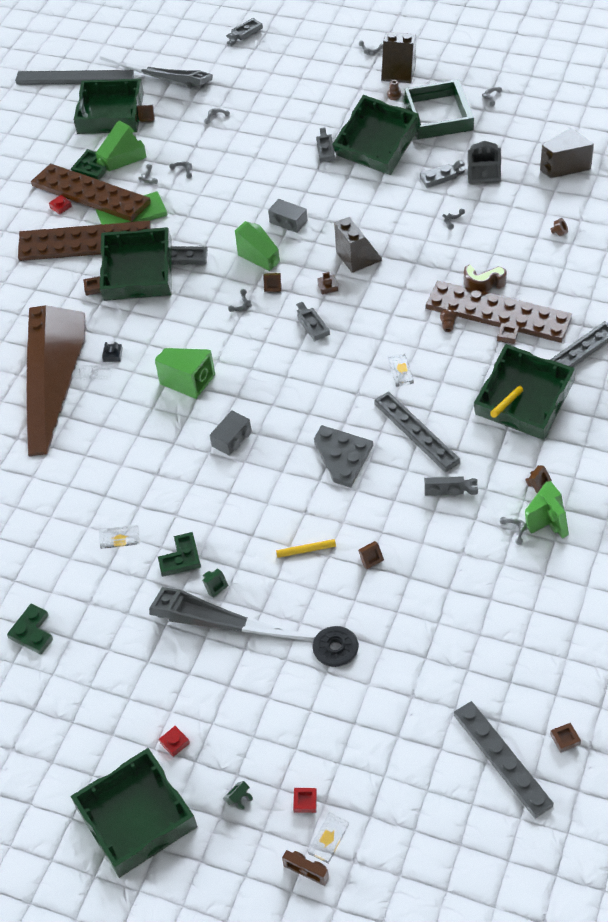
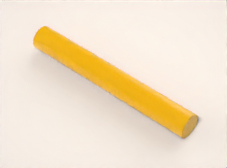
(506, 402)
(306, 548)

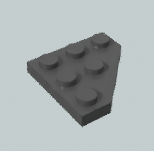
(342, 453)

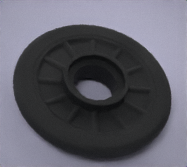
(339, 657)

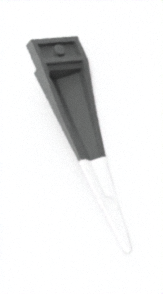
(184, 78)
(191, 610)

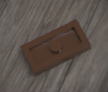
(298, 863)

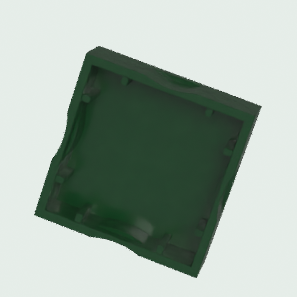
(107, 102)
(376, 134)
(136, 264)
(543, 394)
(134, 812)

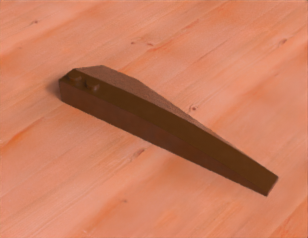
(52, 352)

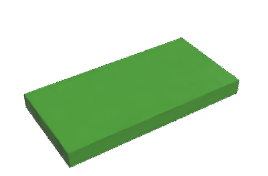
(151, 212)

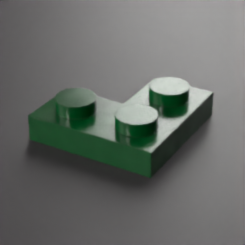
(88, 165)
(184, 559)
(27, 631)

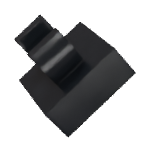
(112, 352)

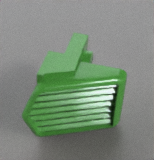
(547, 510)

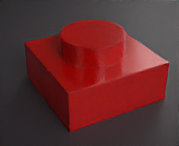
(60, 204)
(174, 741)
(305, 800)

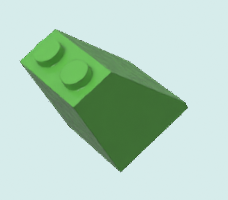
(185, 370)

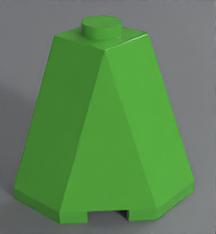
(120, 148)
(256, 245)

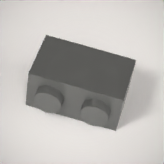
(287, 215)
(230, 432)

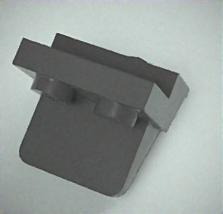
(484, 162)

